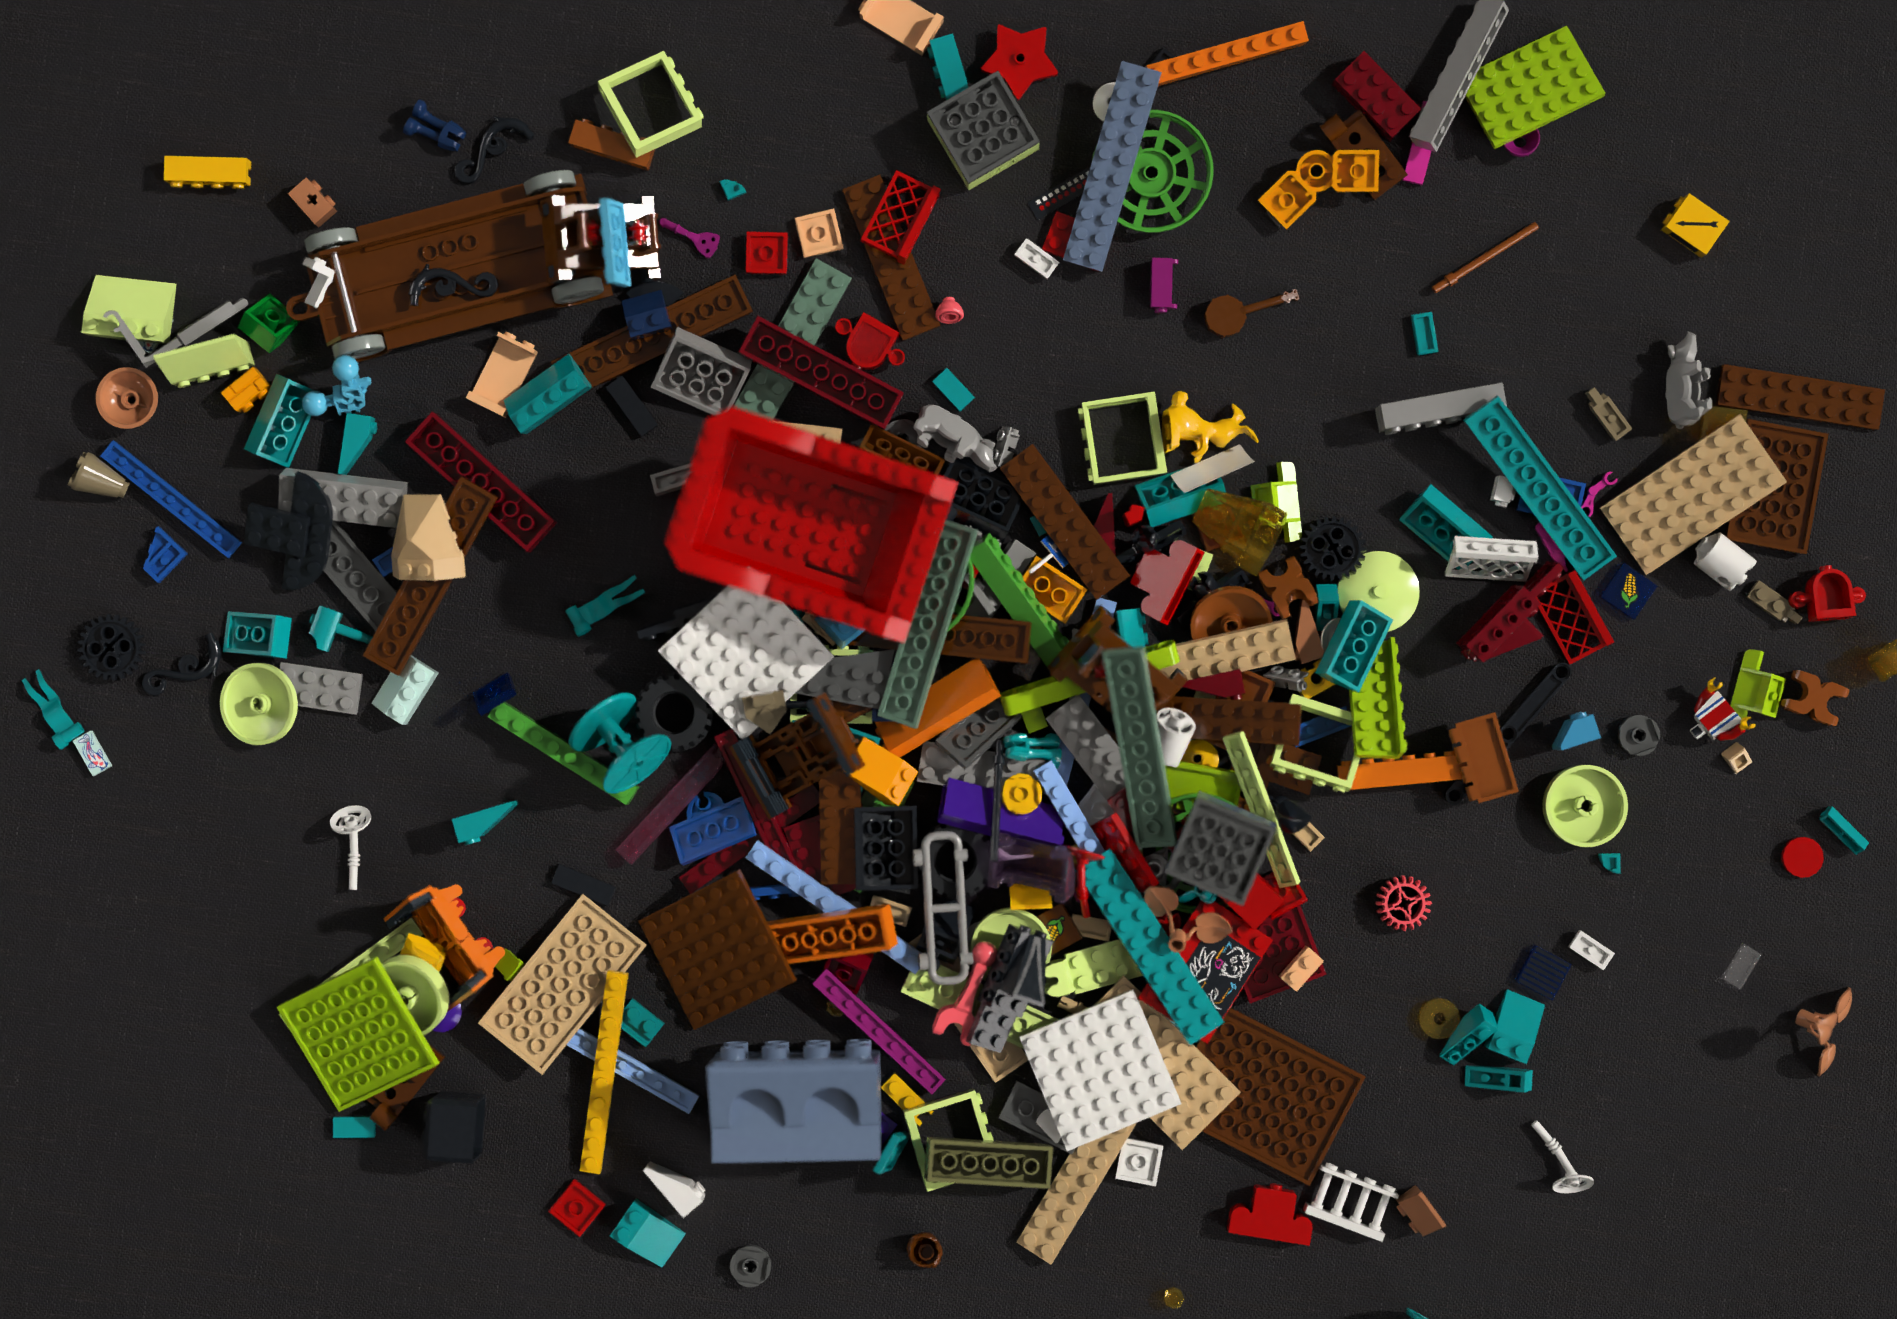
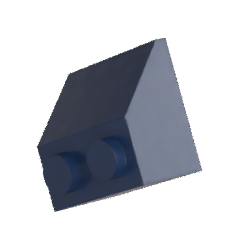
(646, 315)

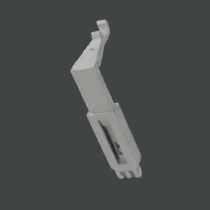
(184, 336)

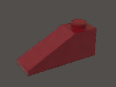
(1105, 522)
(1223, 685)

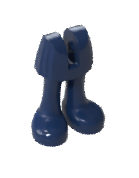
(414, 127)

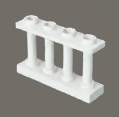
(1335, 1216)

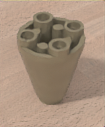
(97, 478)

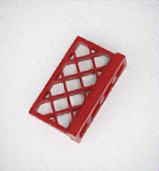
(918, 219)
(1590, 611)

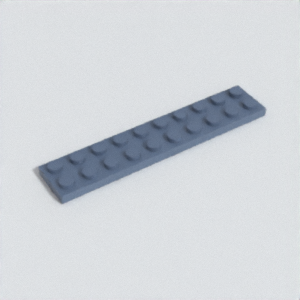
(1112, 166)

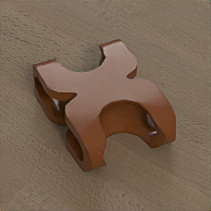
(1288, 587)
(1814, 698)

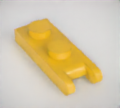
(903, 1094)

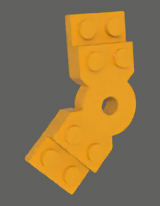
(1342, 171)

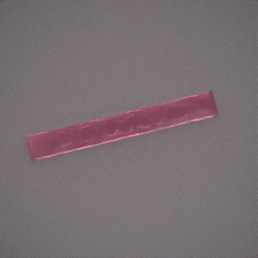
(672, 804)

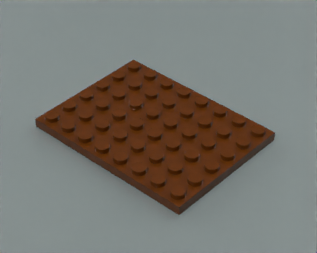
(1287, 1099)

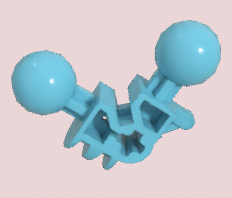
(345, 397)

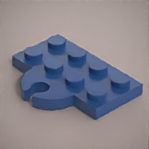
(711, 827)

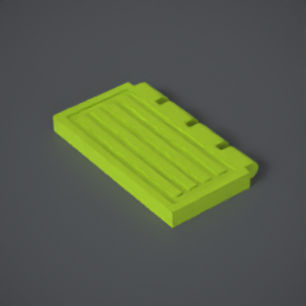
(1193, 777)

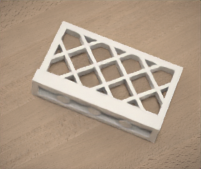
(1492, 551)

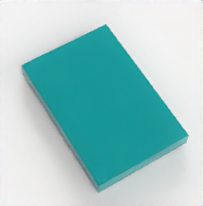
(892, 1152)

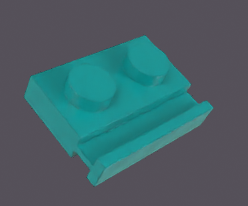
(640, 1022)

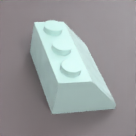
(404, 693)

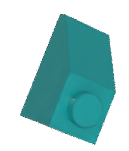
(1327, 604)

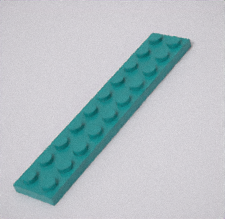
(1540, 487)
(1150, 948)

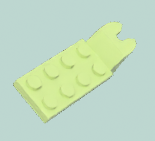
(1089, 969)

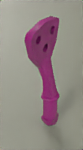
(696, 238)

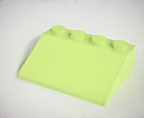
(140, 303)
(205, 360)

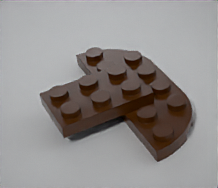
(1263, 754)

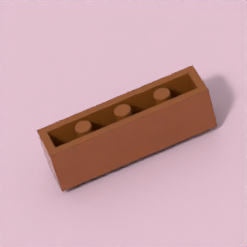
(606, 143)

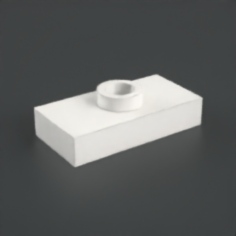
(1036, 258)
(1591, 950)

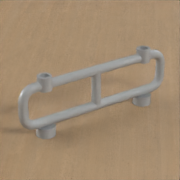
(921, 857)

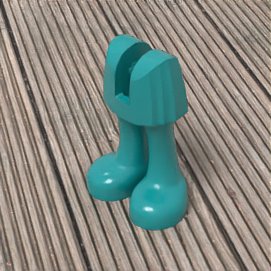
(1019, 750)

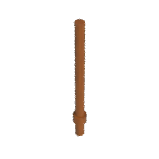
(1452, 278)

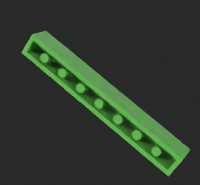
(1017, 597)
(555, 747)

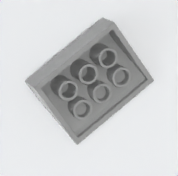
(701, 372)

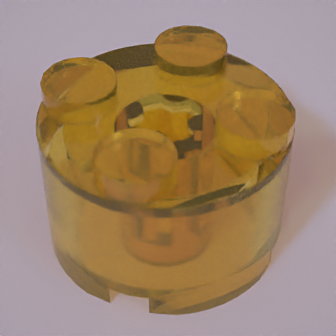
(1884, 661)

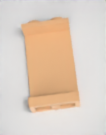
(902, 21)
(503, 373)

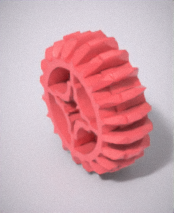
(1407, 911)

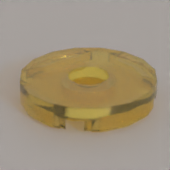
(1450, 1022)

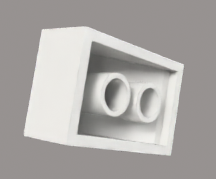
(678, 1189)

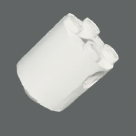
(1723, 560)
(1175, 734)

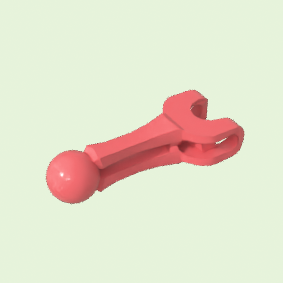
(961, 1010)

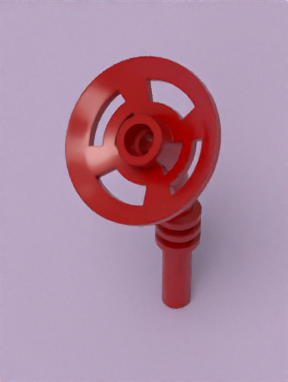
(1082, 893)

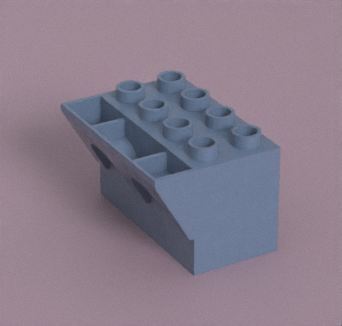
(795, 1102)

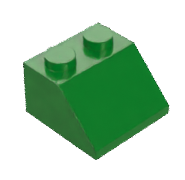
(267, 323)

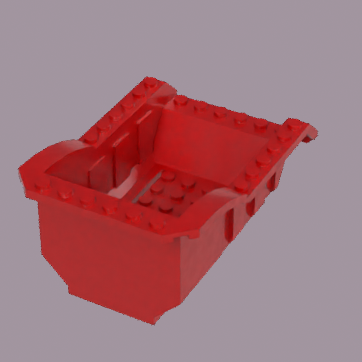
(768, 504)

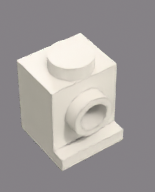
(1502, 491)

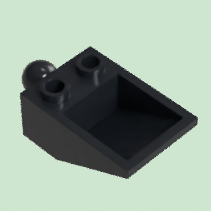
(945, 933)

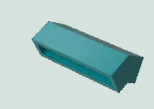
(1831, 813)

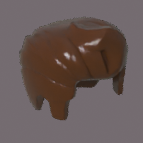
(924, 1250)

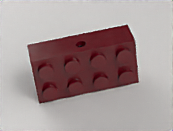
(1376, 96)

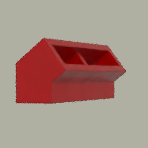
(1133, 515)

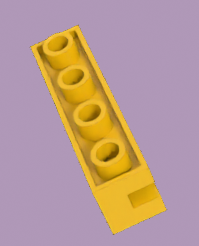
(207, 171)

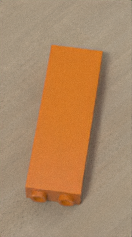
(946, 704)

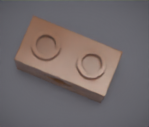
(321, 210)

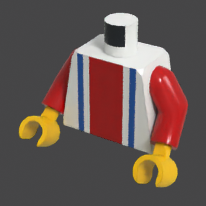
(1716, 716)

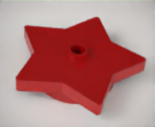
(1015, 73)

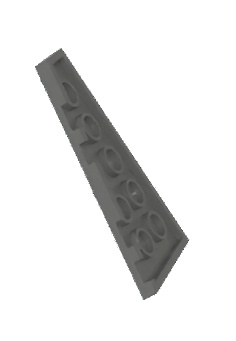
(853, 679)

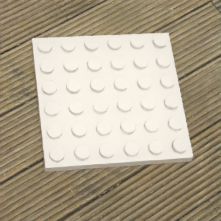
(742, 649)
(1100, 1070)

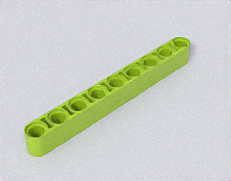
(1051, 690)

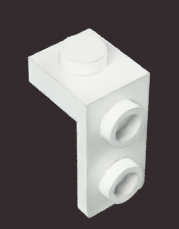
(323, 279)

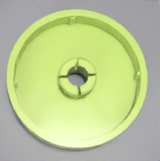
(1606, 805)
(420, 989)

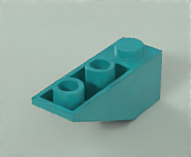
(1470, 1033)

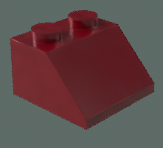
(850, 969)

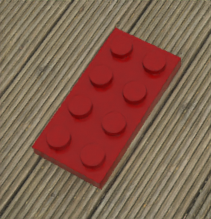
(1116, 837)

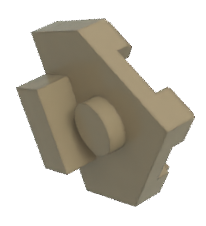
(765, 709)

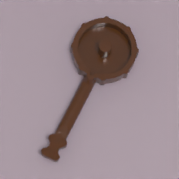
(1227, 314)

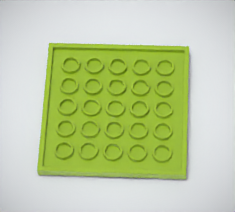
(358, 1034)

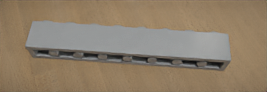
(1458, 74)

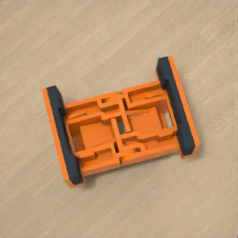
(438, 918)

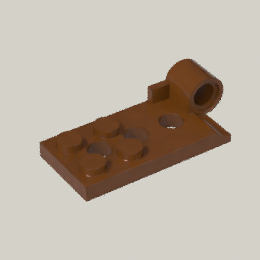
(1339, 133)
(389, 1109)

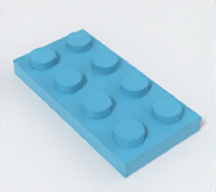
(615, 242)

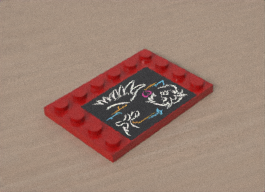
(1219, 966)

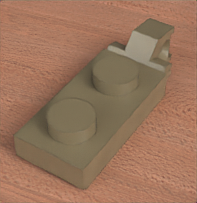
(1608, 414)
(1772, 603)

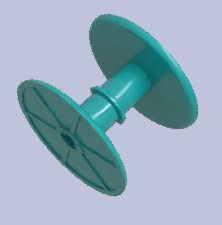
(605, 725)

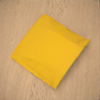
(424, 949)

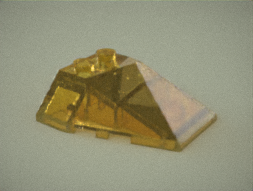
(1241, 527)

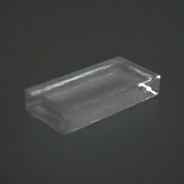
(1741, 966)

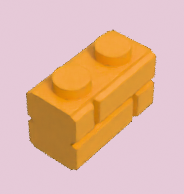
(246, 390)

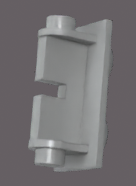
(1006, 438)
(1294, 678)

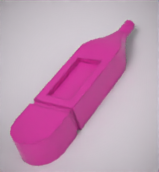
(1553, 550)

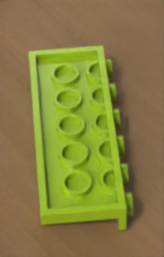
(1378, 708)

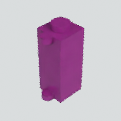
(1161, 284)

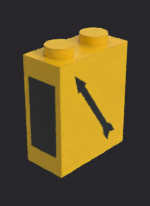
(1694, 225)

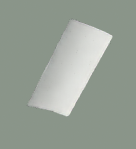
(1211, 468)

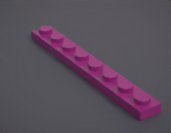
(878, 1031)

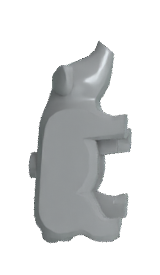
(1683, 384)
(955, 435)

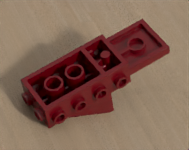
(1506, 621)

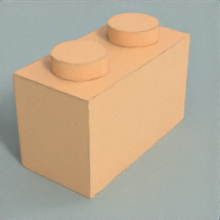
(1301, 968)

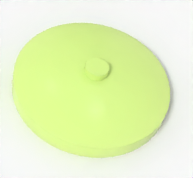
(1384, 584)
(258, 703)
(995, 924)

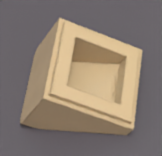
(1736, 757)

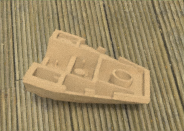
(425, 542)

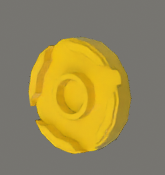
(1021, 794)

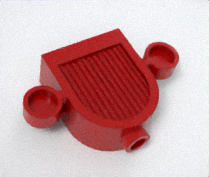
(870, 342)
(1828, 596)

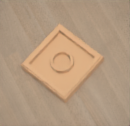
(819, 233)

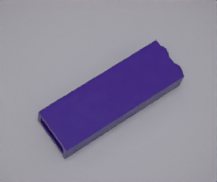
(970, 809)

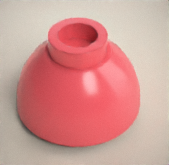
(949, 311)

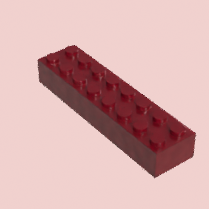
(821, 373)
(458, 458)

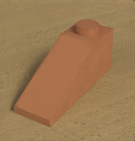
(1306, 640)

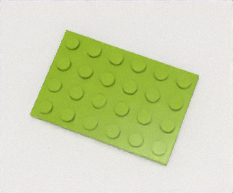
(1532, 87)

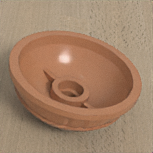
(114, 396)

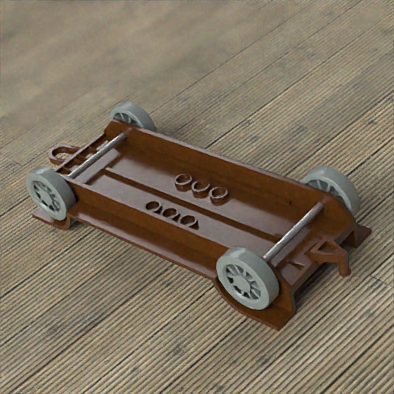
(494, 232)

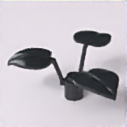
(1291, 815)

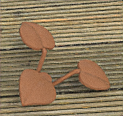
(1209, 928)
(1825, 1026)

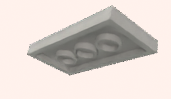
(325, 687)

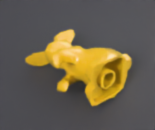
(1185, 424)

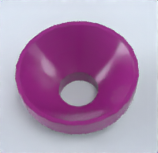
(1532, 141)

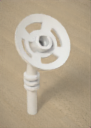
(352, 828)
(1571, 1181)

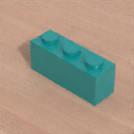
(948, 66)

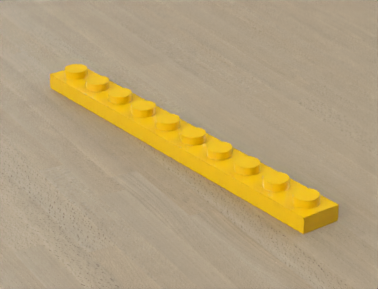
(604, 1071)

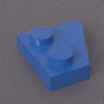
(163, 555)

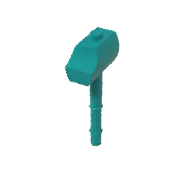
(327, 624)

